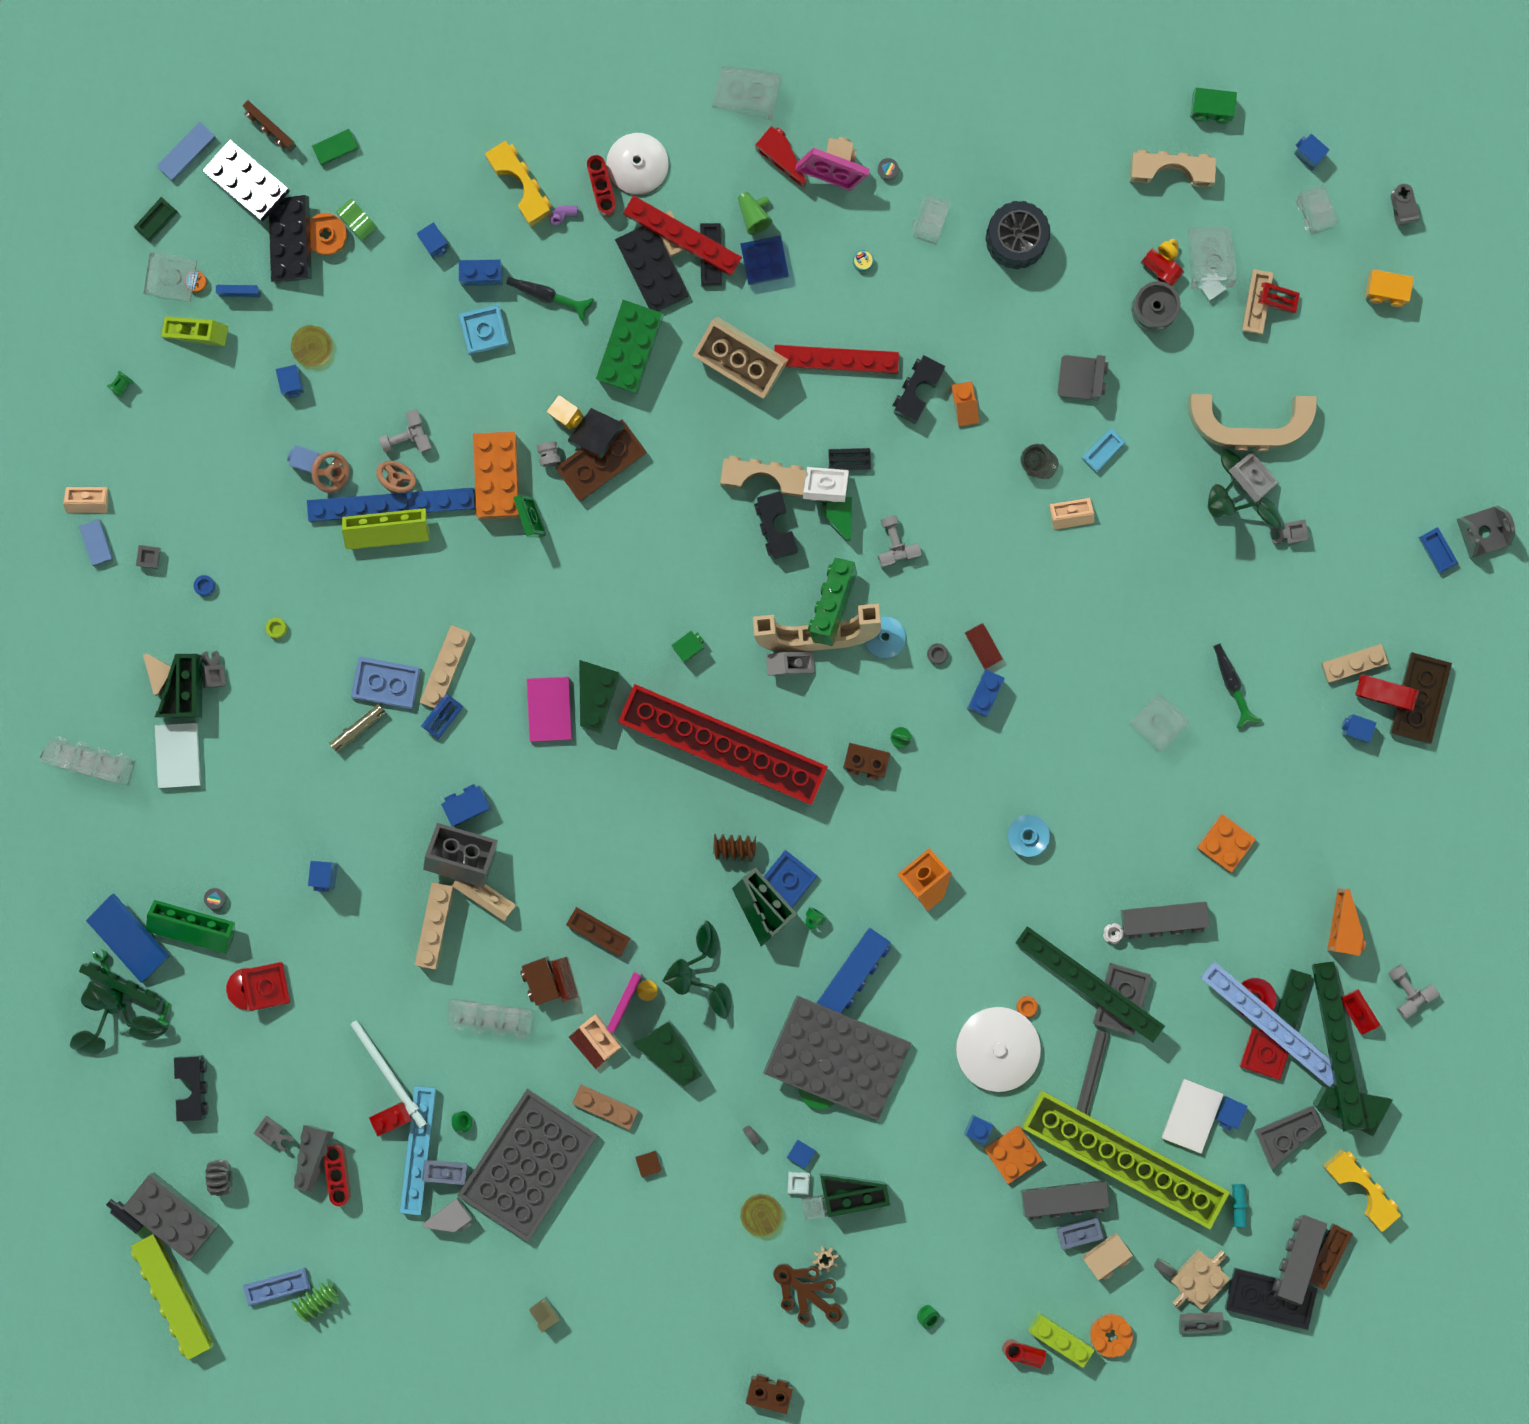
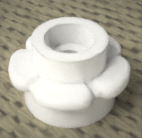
(1113, 939)

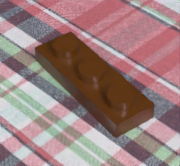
(268, 126)
(598, 931)
(1329, 1255)

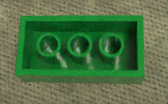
(630, 346)

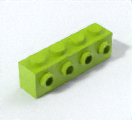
(385, 529)

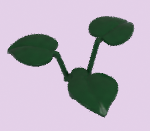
(1220, 503)
(680, 973)
(98, 998)

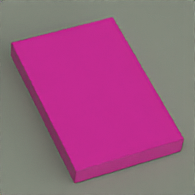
(832, 169)
(549, 709)
(624, 1002)

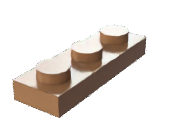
(605, 1106)

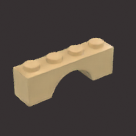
(1198, 169)
(737, 472)
(433, 926)

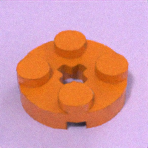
(337, 239)
(1105, 1324)

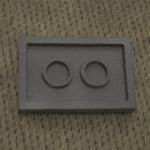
(1129, 983)

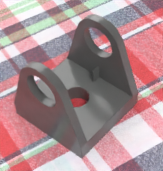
(1500, 532)

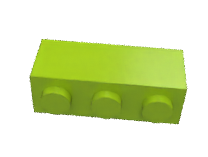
(1060, 1339)

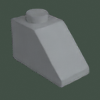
(790, 663)
(450, 1218)

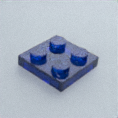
(764, 260)

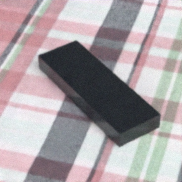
(709, 274)

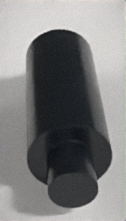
(123, 1216)

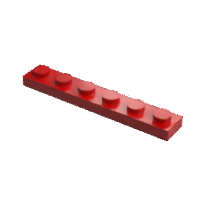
(682, 235)
(839, 359)

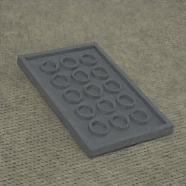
(837, 1057)
(527, 1165)

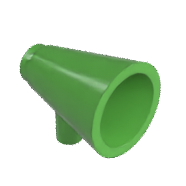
(754, 216)

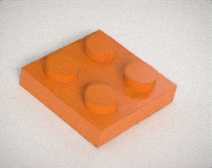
(1226, 843)
(1013, 1154)

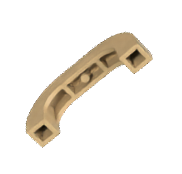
(1243, 438)
(798, 638)

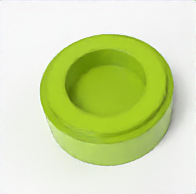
(276, 628)

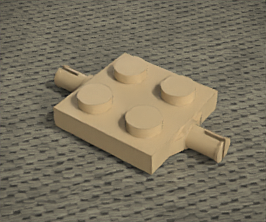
(1199, 1279)

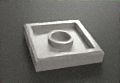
(1253, 476)

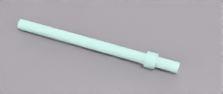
(410, 1106)

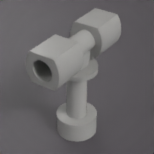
(414, 433)
(897, 551)
(1415, 996)

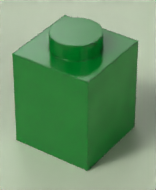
(688, 646)

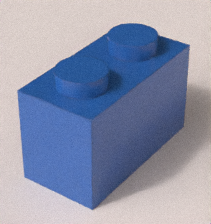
(480, 272)
(985, 693)
(466, 805)
(322, 875)

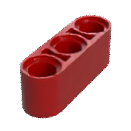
(596, 177)
(1387, 693)
(337, 1185)

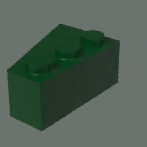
(183, 689)
(596, 694)
(762, 906)
(669, 1053)
(1373, 1107)
(852, 1195)

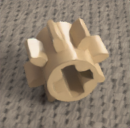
(830, 1261)

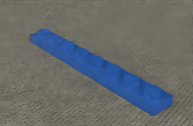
(372, 504)

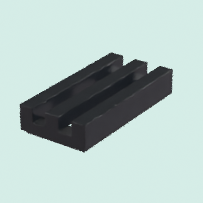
(849, 459)

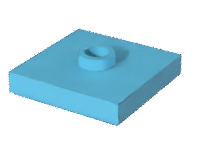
(483, 329)

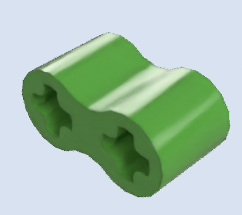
(356, 219)

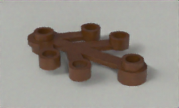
(805, 1291)

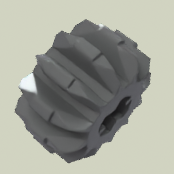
(218, 1177)

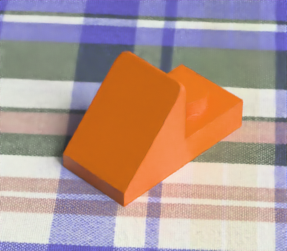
(965, 404)

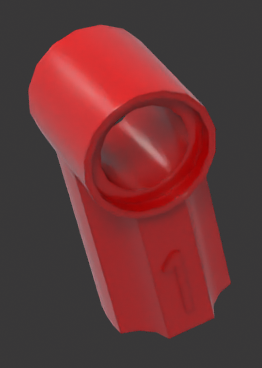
(1165, 270)
(1026, 1354)

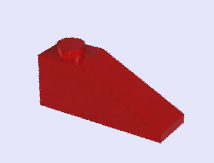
(777, 150)

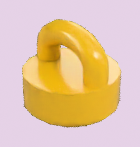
(1168, 250)
(647, 990)

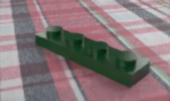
(129, 987)

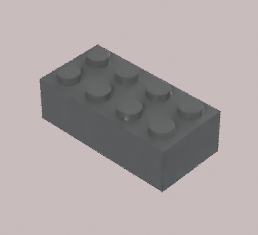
(170, 1216)

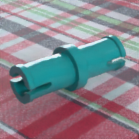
(1239, 1205)

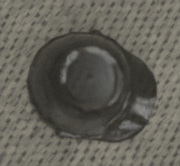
(1039, 461)

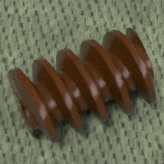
(734, 848)

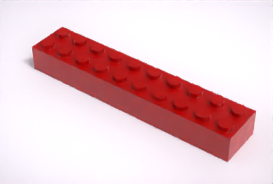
(722, 744)

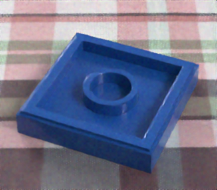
(790, 877)

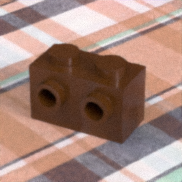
(867, 761)
(540, 980)
(769, 1393)

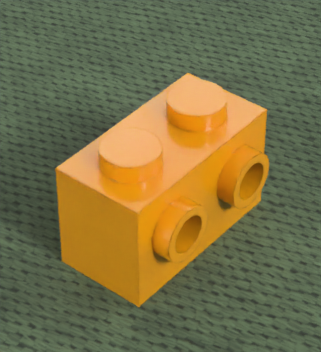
(1389, 288)

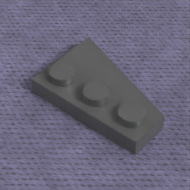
(1285, 1134)
(309, 1157)

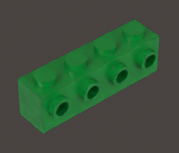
(833, 601)
(190, 926)

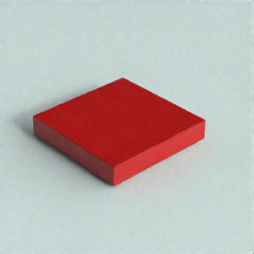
(265, 986)
(1264, 1055)

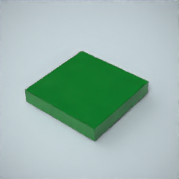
(529, 516)

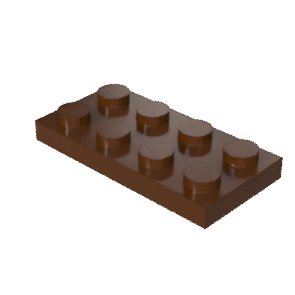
(587, 473)

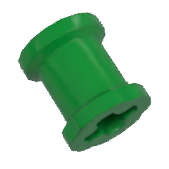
(120, 384)

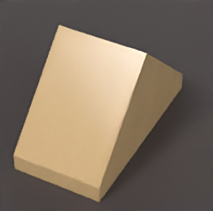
(157, 673)

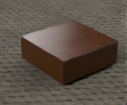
(648, 1163)

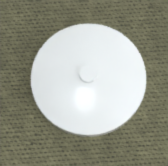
(998, 1049)

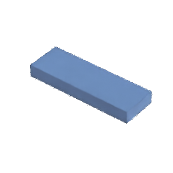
(186, 151)
(277, 1286)

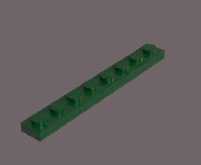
(1090, 984)
(1338, 1046)

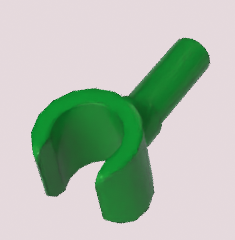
(102, 960)
(163, 1014)

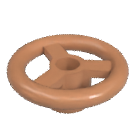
(340, 474)
(395, 479)

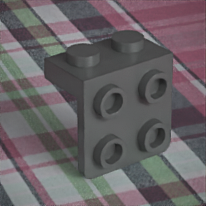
(1082, 377)

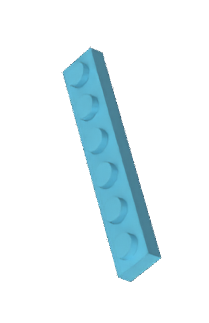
(417, 1152)

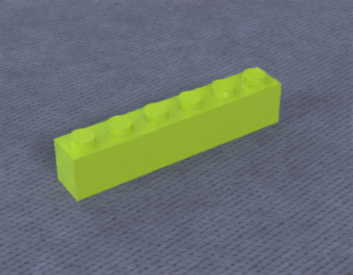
(172, 1296)

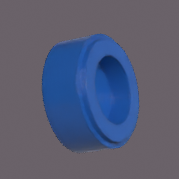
(204, 585)

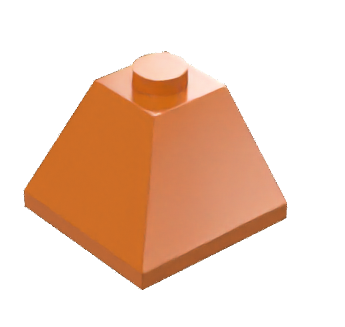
(926, 879)

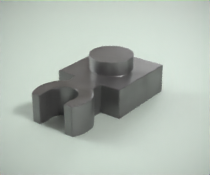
(1294, 532)
(212, 674)
(271, 1131)

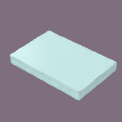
(177, 755)

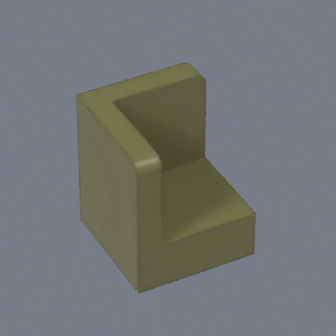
(544, 1314)

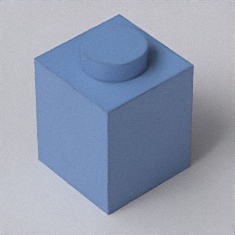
(302, 458)

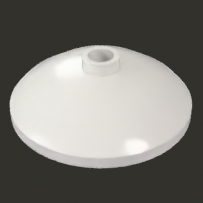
(639, 177)

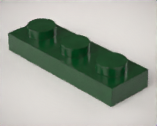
(1293, 996)

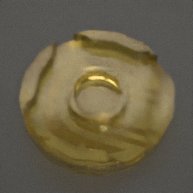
(311, 346)
(761, 1214)

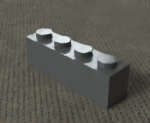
(1165, 918)
(1064, 1199)
(1300, 1259)

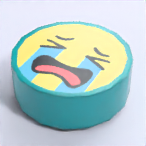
(863, 260)

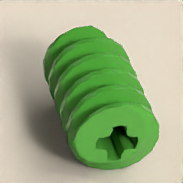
(316, 1302)

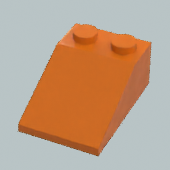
(1345, 930)

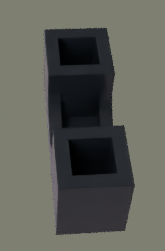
(926, 372)
(779, 543)
(192, 1069)

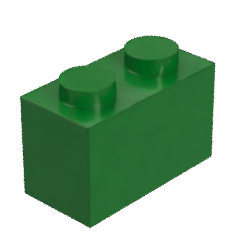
(1213, 105)

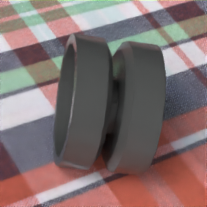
(1164, 298)

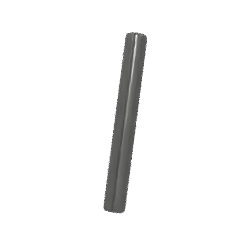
(1092, 1071)

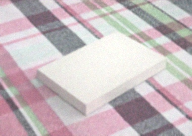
(1192, 1115)

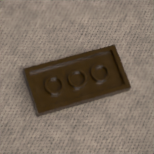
(1430, 679)

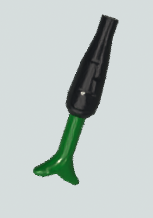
(548, 295)
(1233, 685)

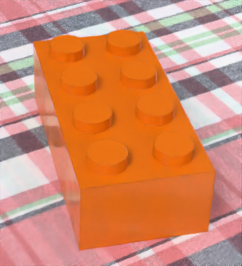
(496, 475)

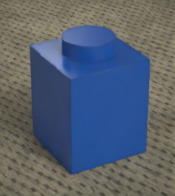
(1311, 150)
(433, 240)
(290, 381)
(1358, 728)
(1230, 1113)
(978, 1129)

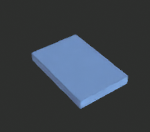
(385, 682)

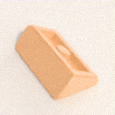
(86, 500)
(1071, 513)
(600, 1038)

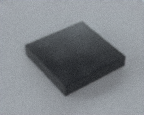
(596, 433)

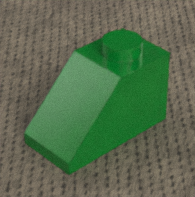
(839, 516)

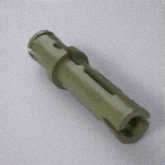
(357, 728)

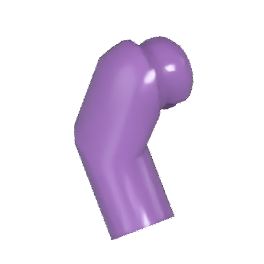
(562, 212)

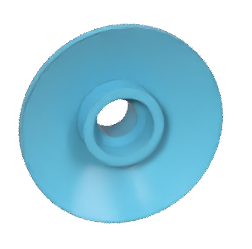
(893, 645)
(1039, 832)

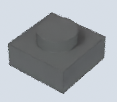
(148, 556)

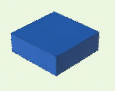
(801, 1154)

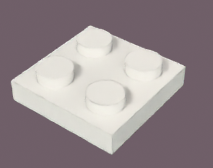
(825, 484)

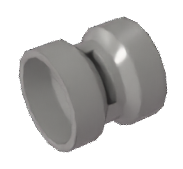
(548, 454)

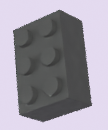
(460, 855)

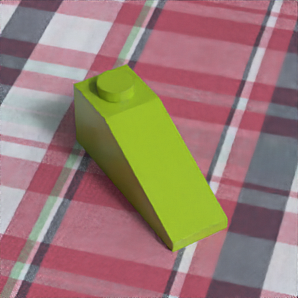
(195, 330)

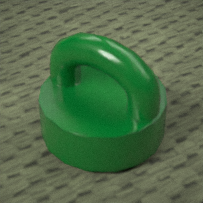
(900, 737)
(816, 916)
(461, 1122)
(928, 1317)

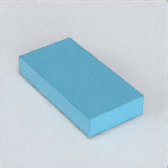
(1103, 450)

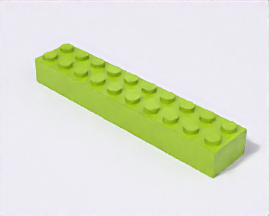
(1125, 1159)

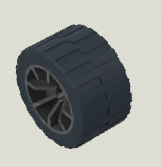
(1017, 234)

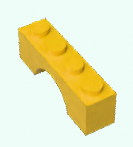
(505, 162)
(1379, 1209)

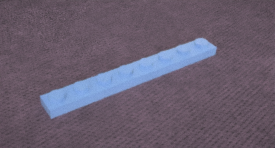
(1269, 1022)

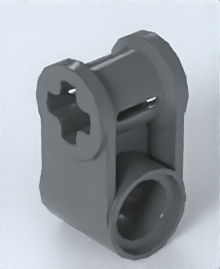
(1404, 208)

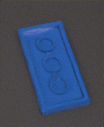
(127, 938)

